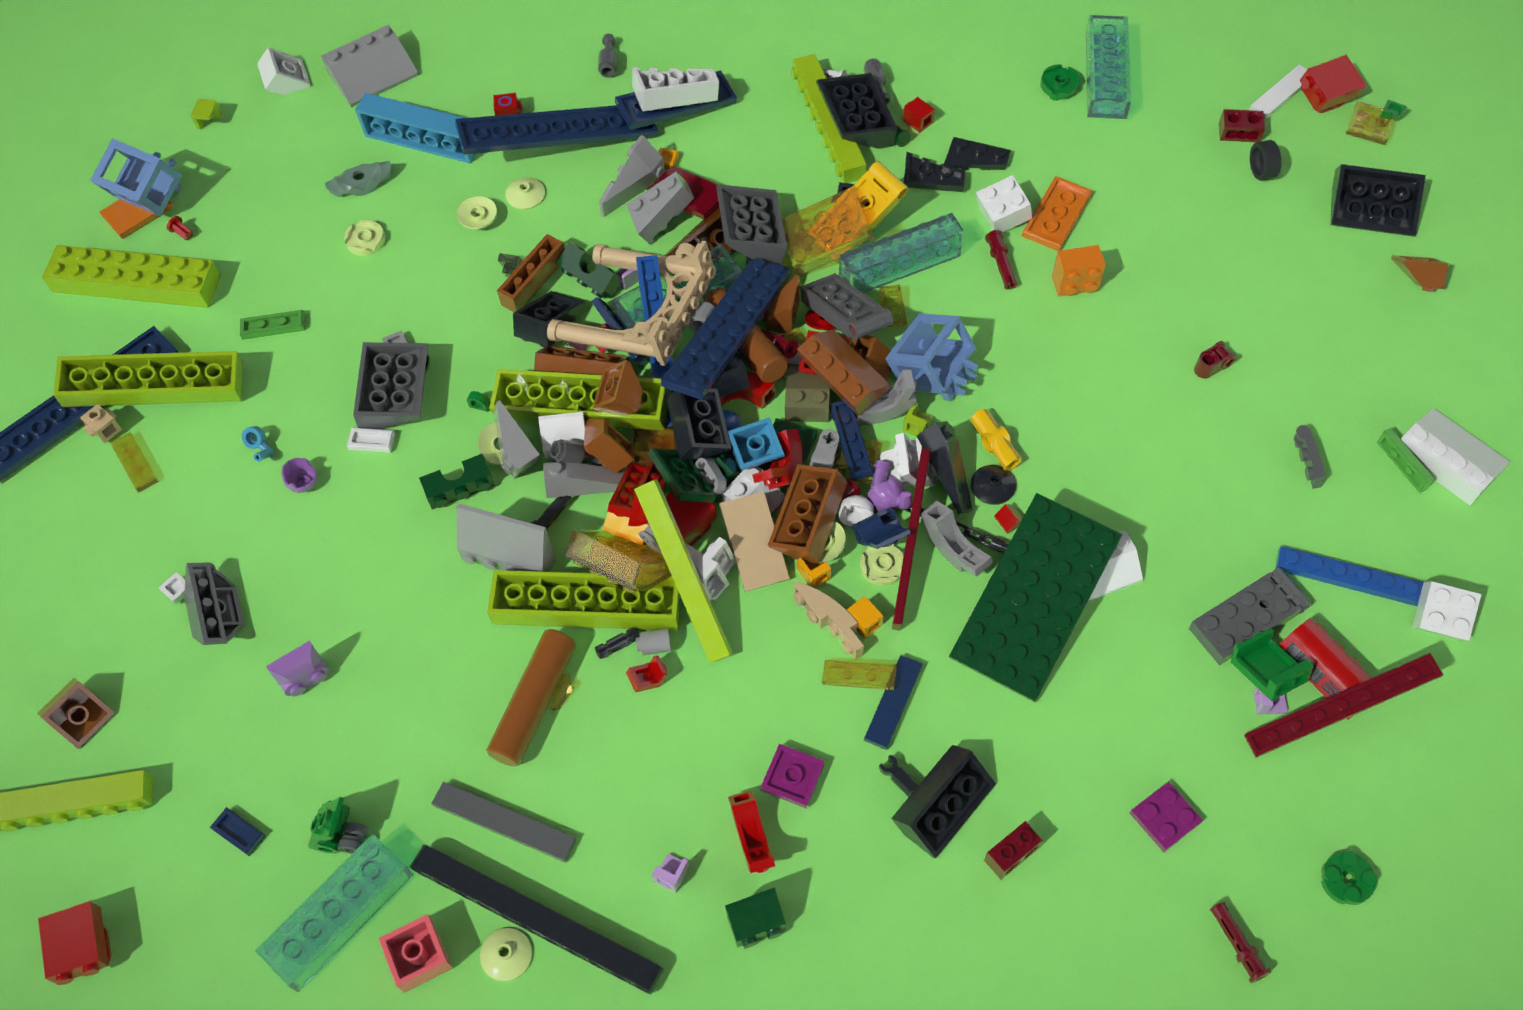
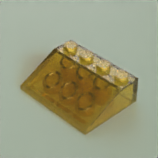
(826, 230)
(617, 559)

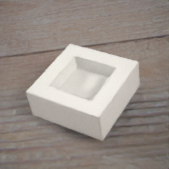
(174, 588)

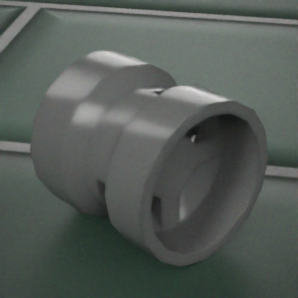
(353, 837)

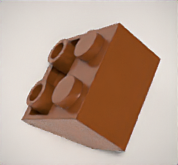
(874, 353)
(607, 445)

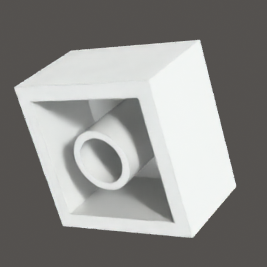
(1004, 204)
(1446, 611)

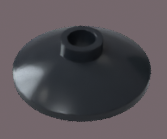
(992, 492)

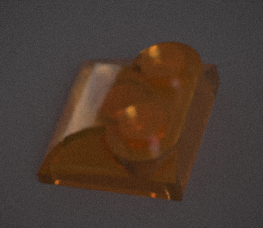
(646, 439)

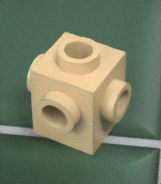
(100, 423)

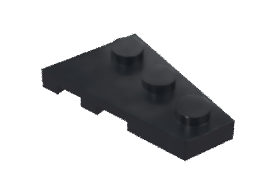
(972, 154)
(927, 175)

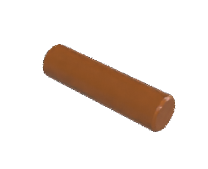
(757, 348)
(531, 698)

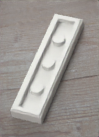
(1280, 92)

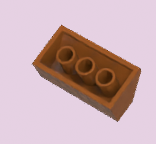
(574, 360)
(843, 370)
(808, 513)

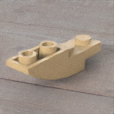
(826, 611)

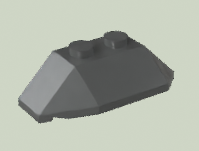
(211, 604)

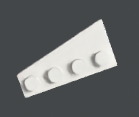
(673, 87)

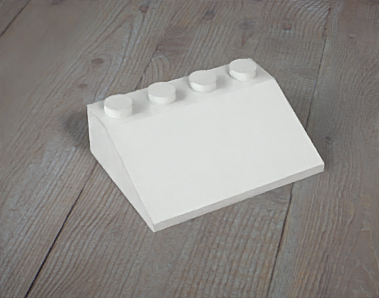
(1454, 456)

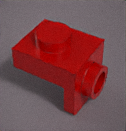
(647, 675)

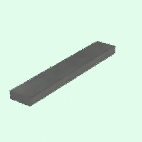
(504, 822)

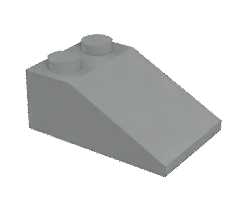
(515, 448)

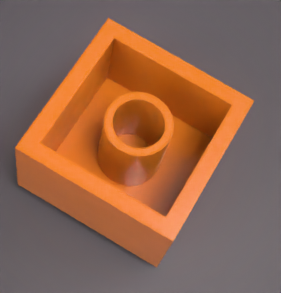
(1078, 270)

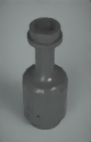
(607, 57)
(876, 68)
(571, 452)

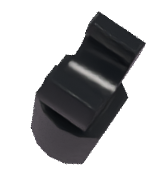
(899, 776)

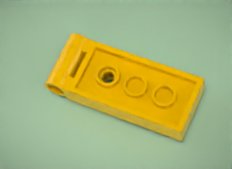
(881, 190)

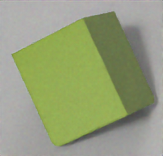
(205, 110)
(916, 421)

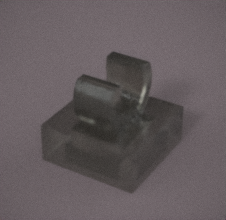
(509, 263)

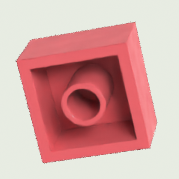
(415, 953)

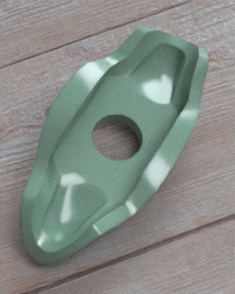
(347, 184)

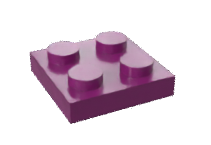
(792, 776)
(1166, 816)

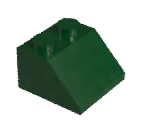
(756, 918)

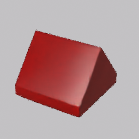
(1008, 518)

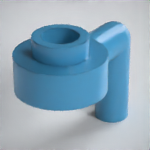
(252, 442)

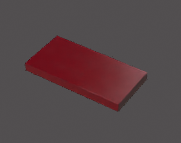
(704, 193)

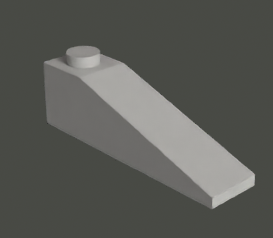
(578, 479)

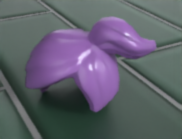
(890, 494)

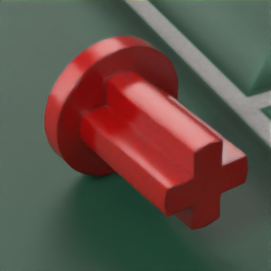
(176, 225)

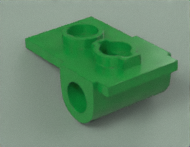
(328, 826)

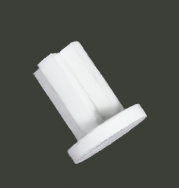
(831, 74)

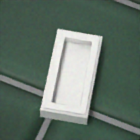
(371, 440)

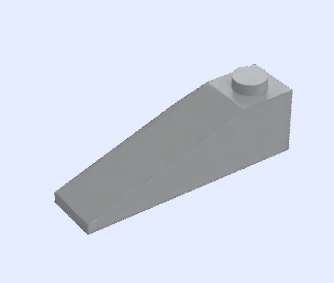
(637, 174)

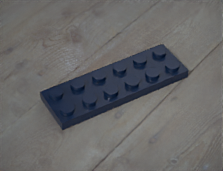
(636, 118)

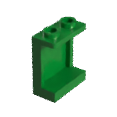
(1269, 665)

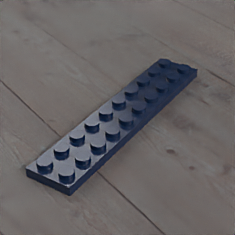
(546, 129)
(726, 328)
(52, 422)

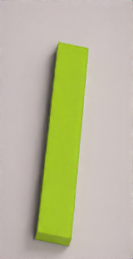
(683, 571)

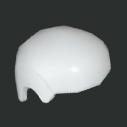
(854, 510)

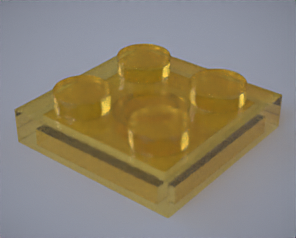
(1368, 125)

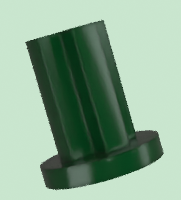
(902, 137)

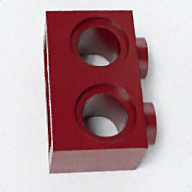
(1241, 125)
(1013, 850)

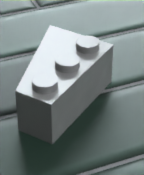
(658, 205)

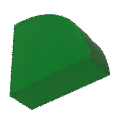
(1393, 110)

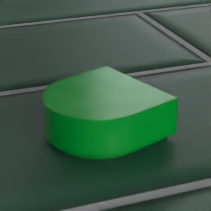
(478, 401)

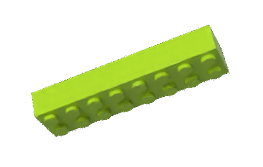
(131, 276)
(148, 378)
(552, 393)
(579, 601)

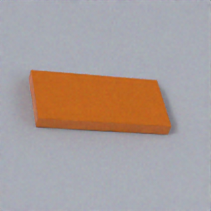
(1057, 213)

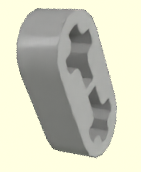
(712, 474)

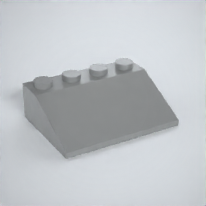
(369, 65)
(502, 542)

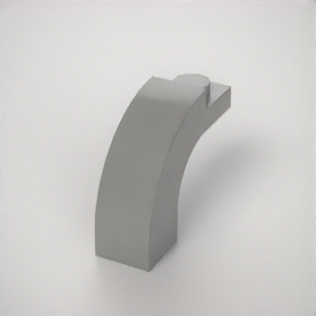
(893, 402)
(952, 544)

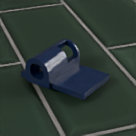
(879, 529)

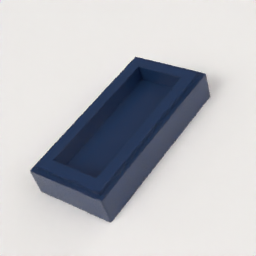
(237, 831)

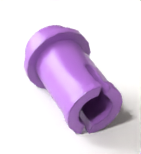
(880, 472)

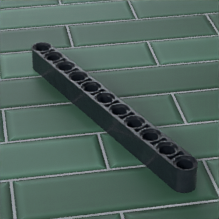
(537, 919)

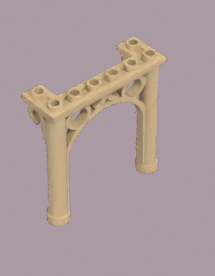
(657, 335)

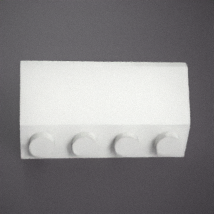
(1121, 569)

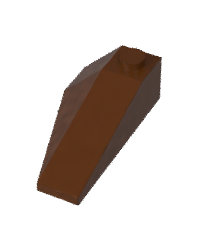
(707, 230)

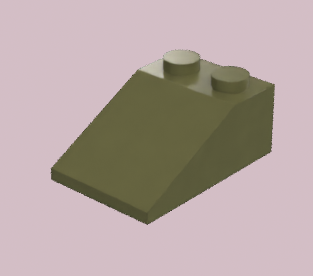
(806, 397)

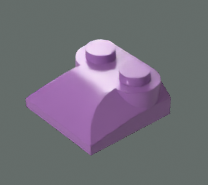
(299, 669)

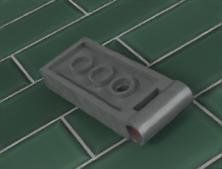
(845, 306)
(1243, 617)

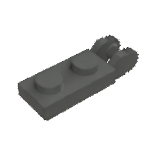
(1309, 454)

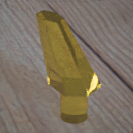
(562, 692)

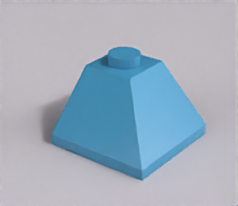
(755, 444)

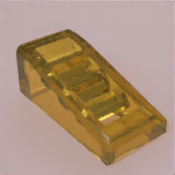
(893, 290)

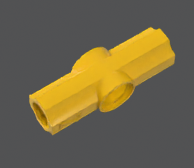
(996, 439)

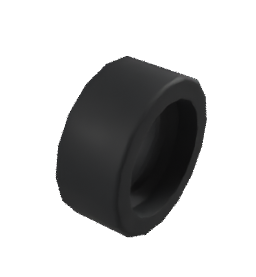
(1265, 160)

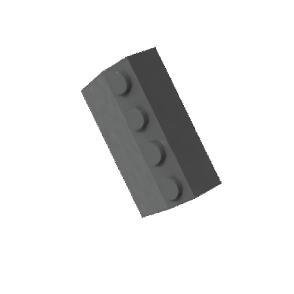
(752, 222)
(390, 384)

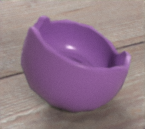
(299, 475)

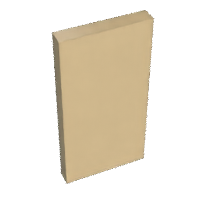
(749, 532)

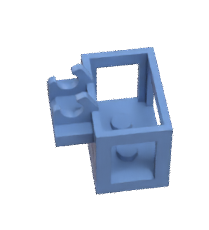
(143, 179)
(933, 359)

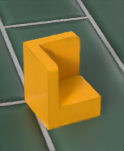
(814, 573)
(867, 616)

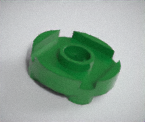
(1059, 90)
(1362, 874)

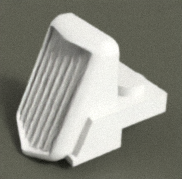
(905, 461)
(713, 566)

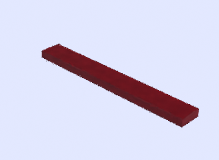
(911, 540)
(1343, 705)

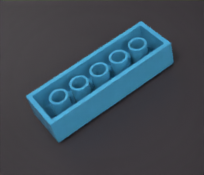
(411, 126)

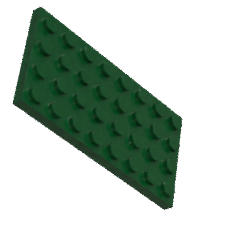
(1035, 597)

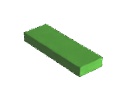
(272, 324)
(1405, 460)

